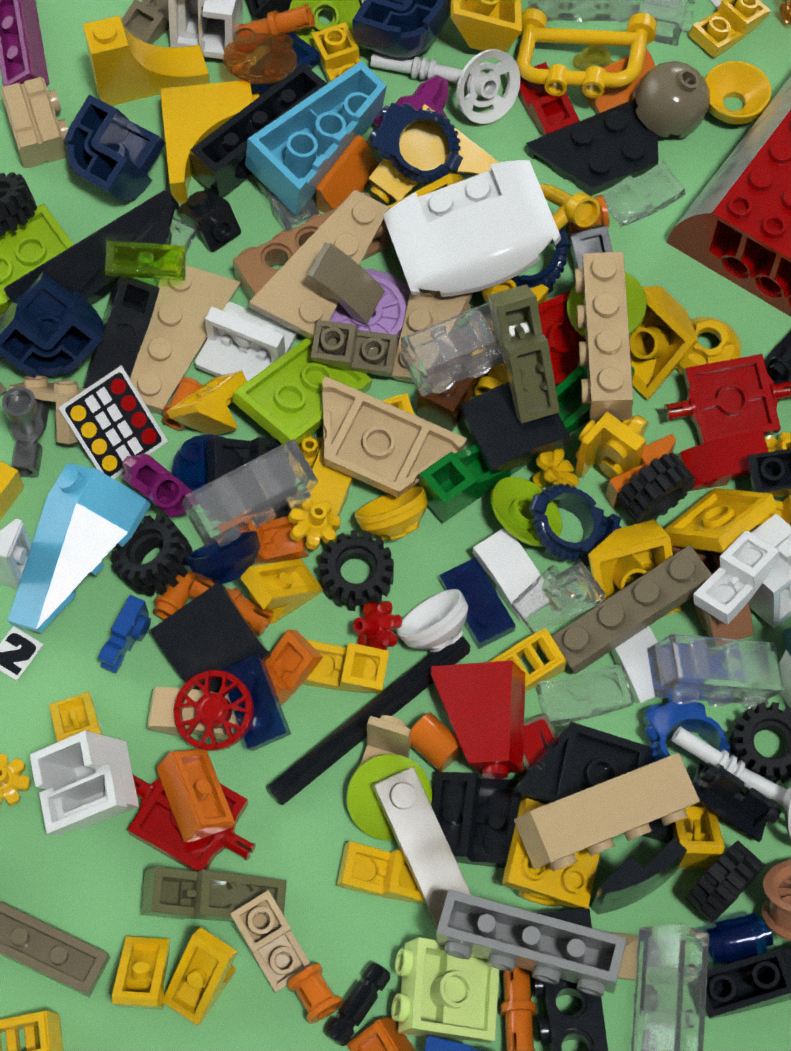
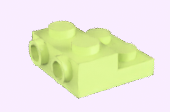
(445, 994)

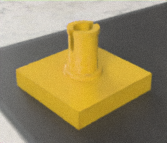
(720, 519)

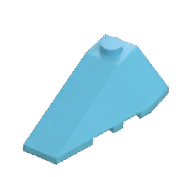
(76, 530)

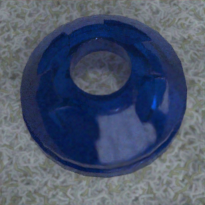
(225, 562)

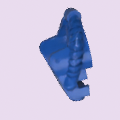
(665, 720)

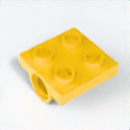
(565, 887)

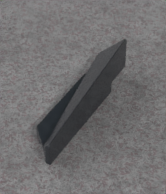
(83, 264)

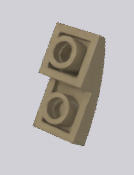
(345, 281)
(354, 349)

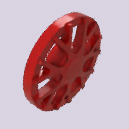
(213, 710)

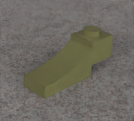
(524, 352)
(203, 893)

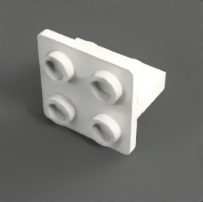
(242, 341)

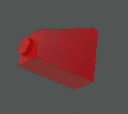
(486, 713)

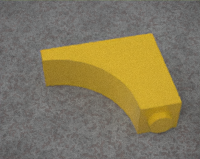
(133, 69)
(190, 117)
(426, 149)

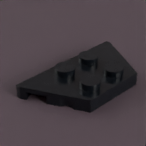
(599, 149)
(581, 760)

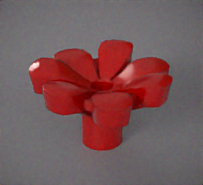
(377, 625)

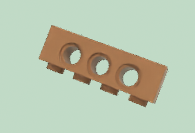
(254, 263)

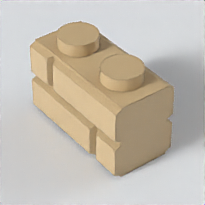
(34, 121)

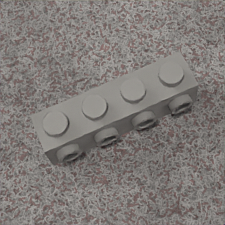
(531, 942)

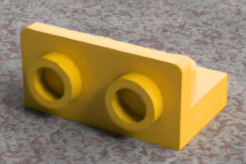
(609, 445)

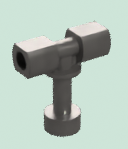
(28, 423)

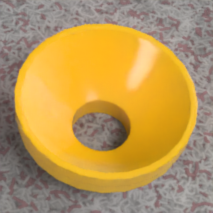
(742, 82)
(728, 348)
(393, 516)

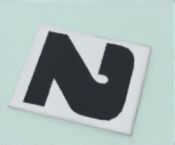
(17, 652)

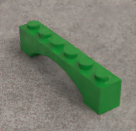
(464, 476)

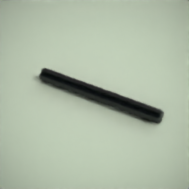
(355, 729)

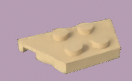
(379, 440)

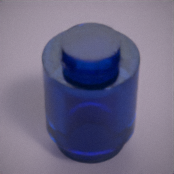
(738, 938)

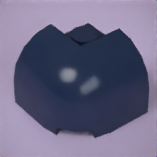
(399, 26)
(111, 150)
(49, 329)

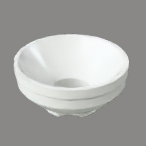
(435, 621)

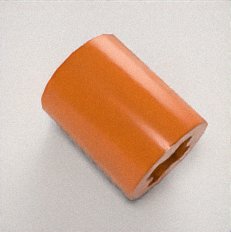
(435, 742)

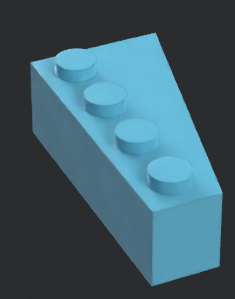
(309, 138)

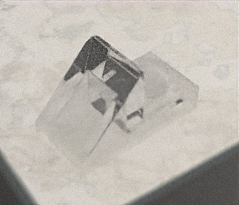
(558, 597)

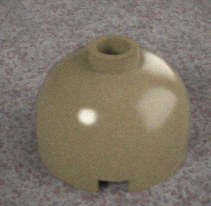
(672, 99)

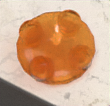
(260, 56)

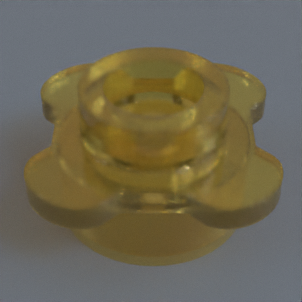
(592, 55)

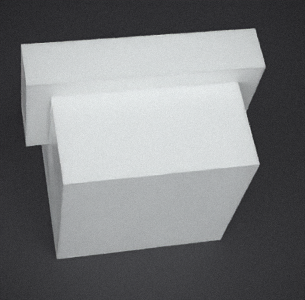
(204, 23)
(773, 597)
(83, 781)

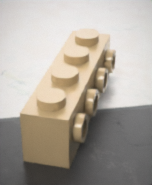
(606, 335)
(605, 811)

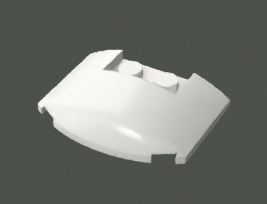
(472, 231)

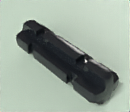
(358, 1004)

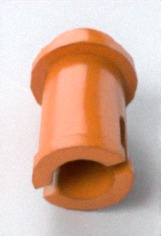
(185, 388)
(175, 597)

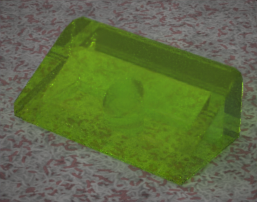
(145, 260)

